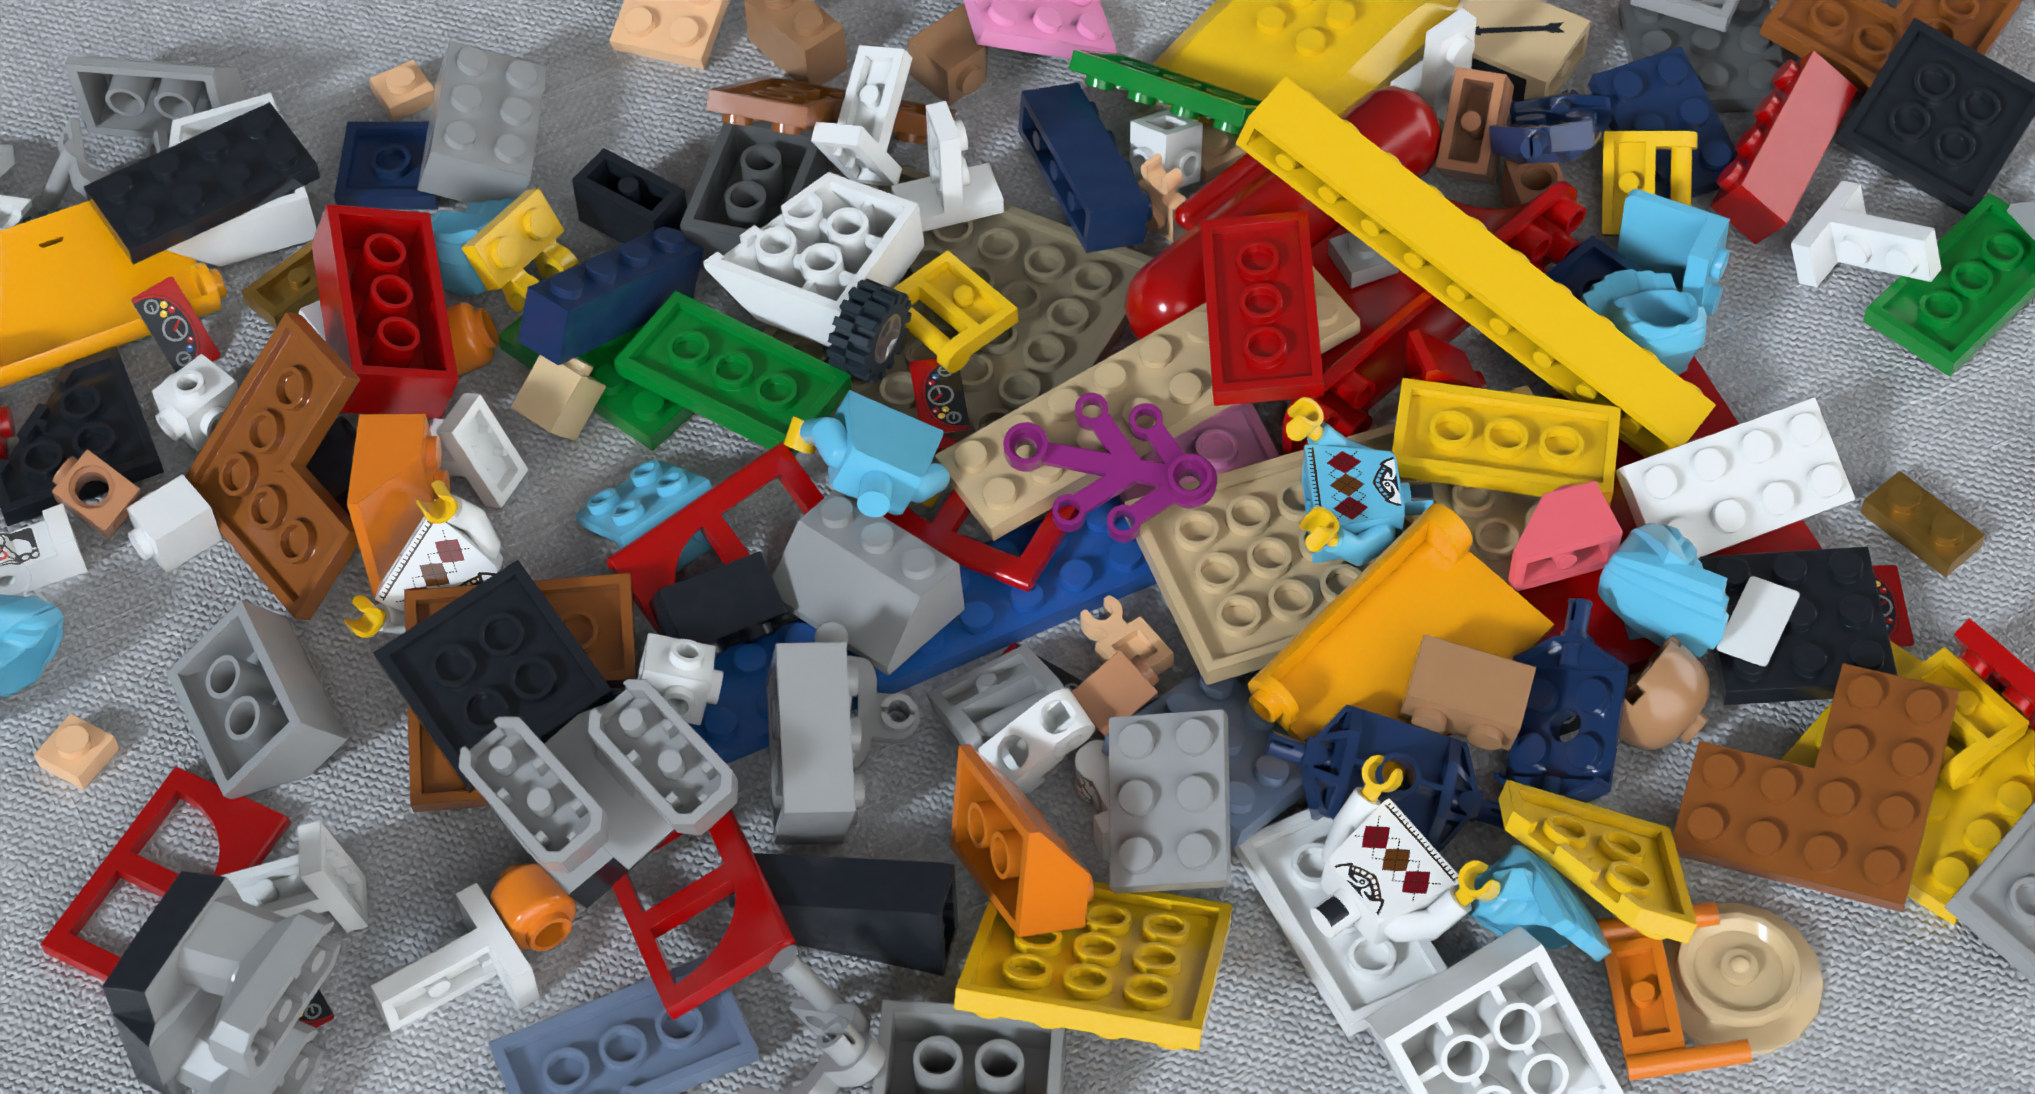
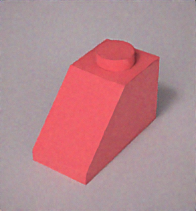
(1565, 537)

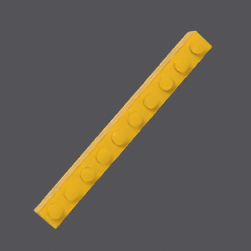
(1470, 269)

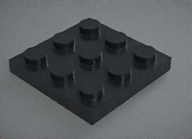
(1941, 117)
(1831, 624)
(492, 658)

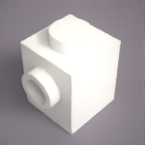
(172, 524)

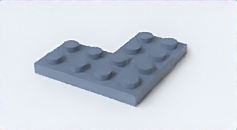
(627, 1045)

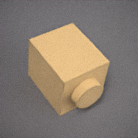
(559, 396)

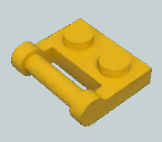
(1631, 165)
(962, 302)
(1981, 719)

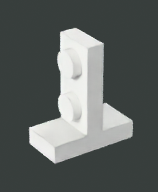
(1446, 47)
(867, 117)
(953, 189)
(1849, 236)
(479, 450)
(313, 880)
(457, 967)

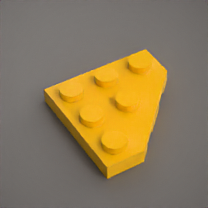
(1607, 854)

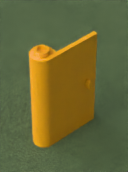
(73, 291)
(1369, 634)

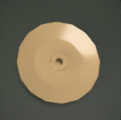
(1745, 980)

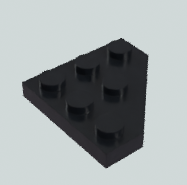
(86, 411)

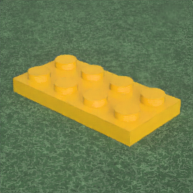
(1503, 439)

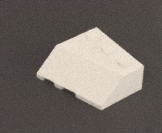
(259, 231)
(816, 251)
(1493, 1028)

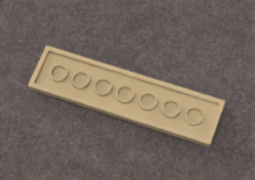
(1161, 369)

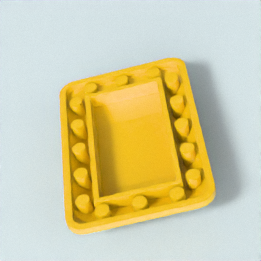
(1320, 45)

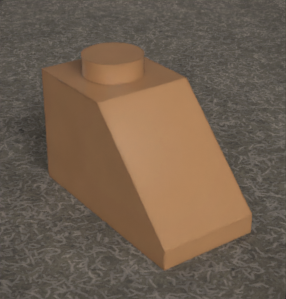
(948, 57)

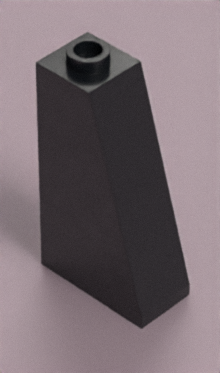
(867, 907)

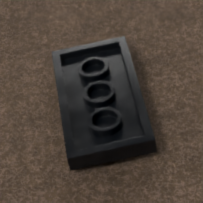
(201, 182)

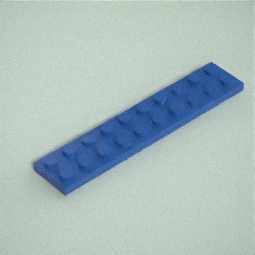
(1076, 578)

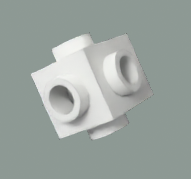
(1173, 138)
(194, 401)
(682, 674)

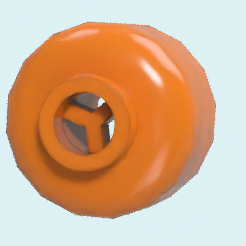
(472, 336)
(532, 907)

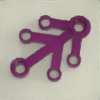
(1119, 467)

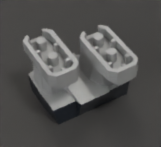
(601, 787)
(219, 991)

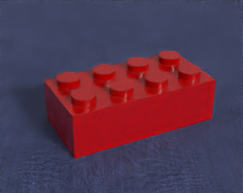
(385, 309)

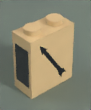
(1527, 42)

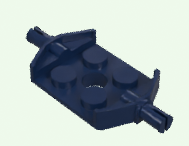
(1552, 127)
(1570, 681)
(1439, 769)

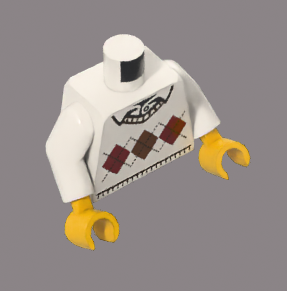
(447, 549)
(1388, 873)

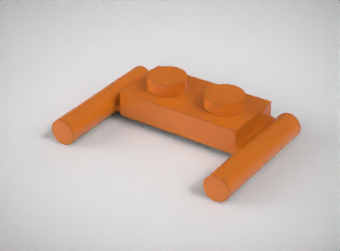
(1648, 1008)

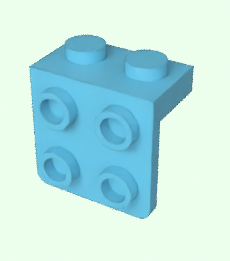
(1677, 241)
(643, 502)

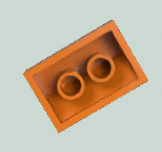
(390, 470)
(1015, 851)

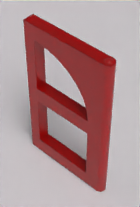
(655, 554)
(979, 557)
(245, 839)
(750, 941)

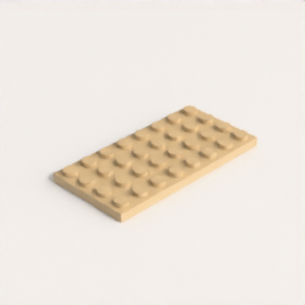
(1242, 565)

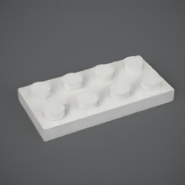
(1741, 479)
(1346, 969)

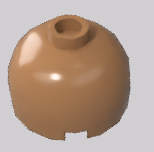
(1665, 699)

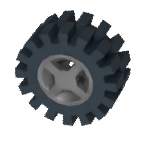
(869, 330)

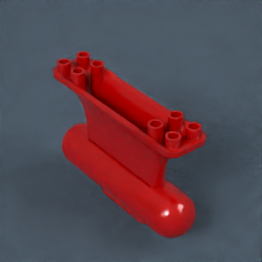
(1372, 361)

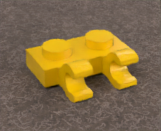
(512, 241)

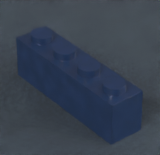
(1084, 167)
(608, 294)

